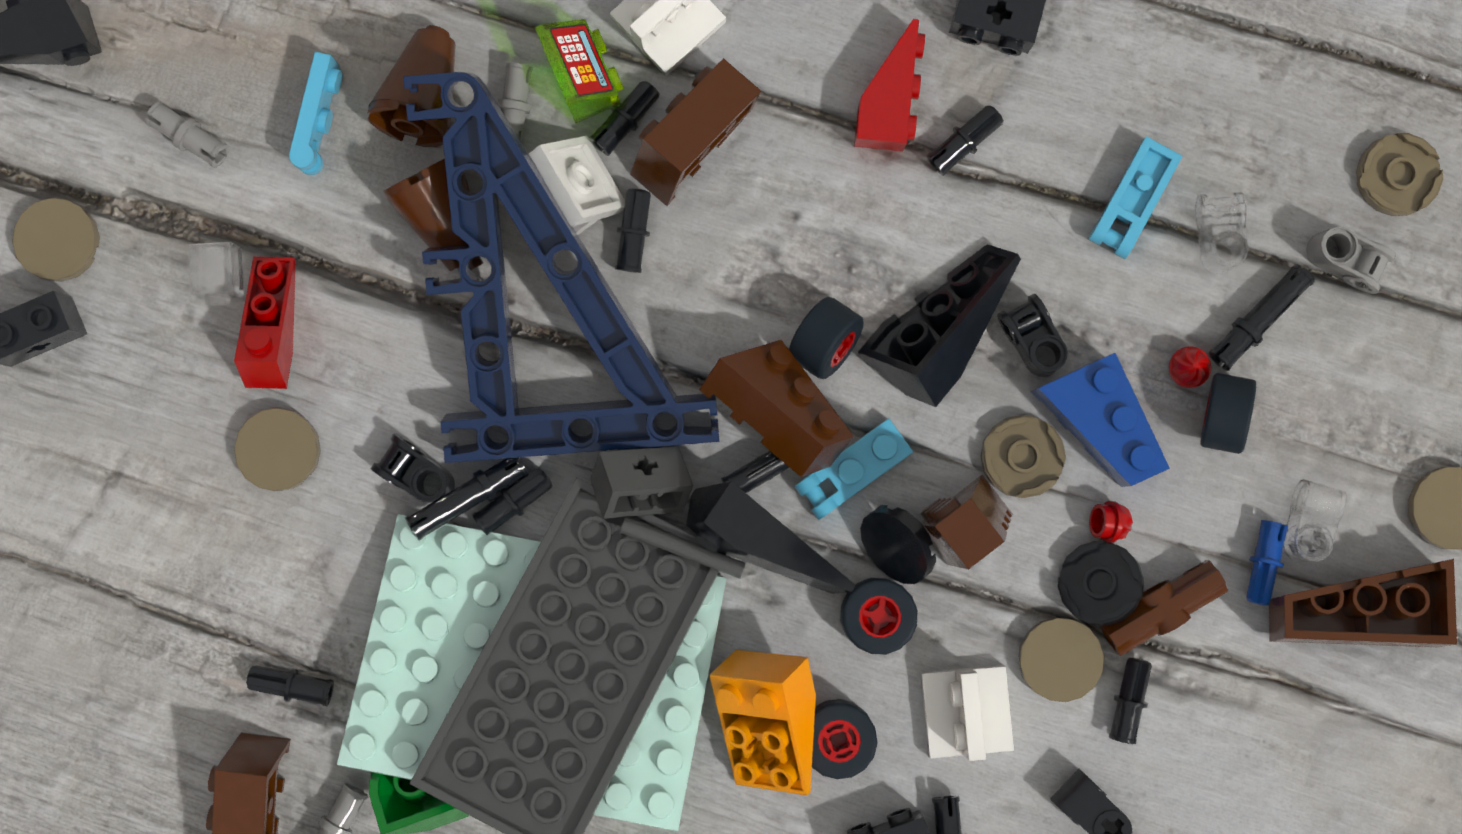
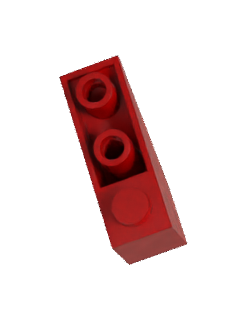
(885, 105)
(267, 324)

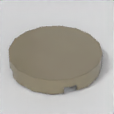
(1399, 174)
(55, 239)
(277, 449)
(1023, 456)
(1437, 507)
(1061, 659)

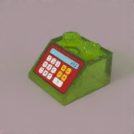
(579, 67)

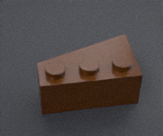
(781, 404)
(247, 786)

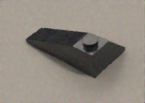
(47, 33)
(935, 339)
(741, 528)

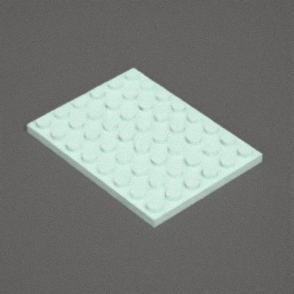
(428, 631)

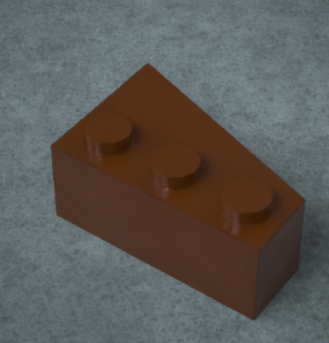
(692, 129)

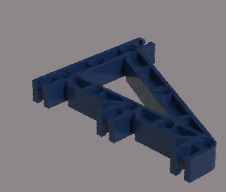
(486, 143)

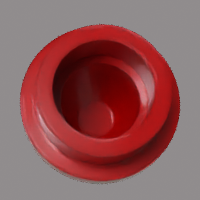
(1189, 367)
(1110, 521)

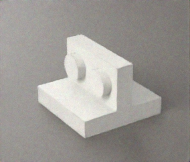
(668, 28)
(578, 181)
(967, 712)

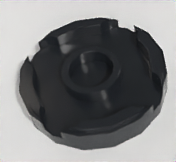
(898, 544)
(1101, 583)

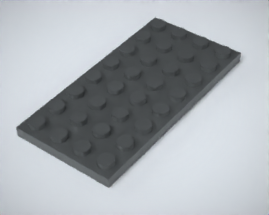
(565, 674)

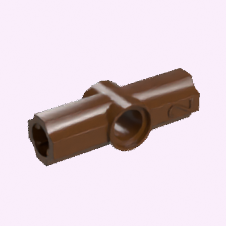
(1166, 607)

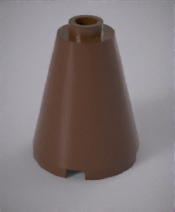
(427, 52)
(426, 208)

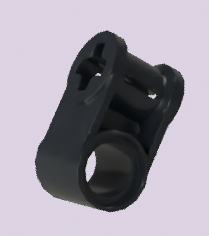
(1032, 334)
(408, 467)
(1089, 806)

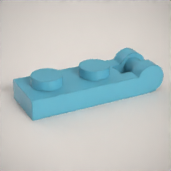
(314, 115)
(1136, 196)
(856, 468)

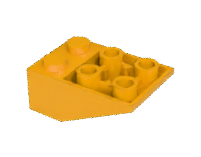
(767, 719)

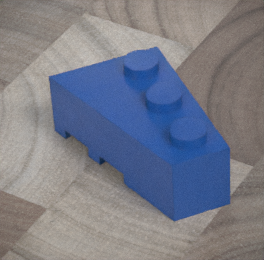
(1106, 419)

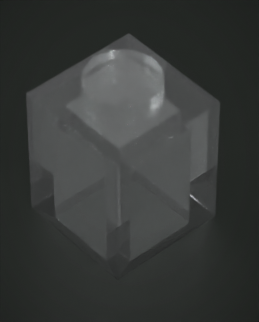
(216, 272)

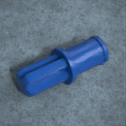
(1266, 562)

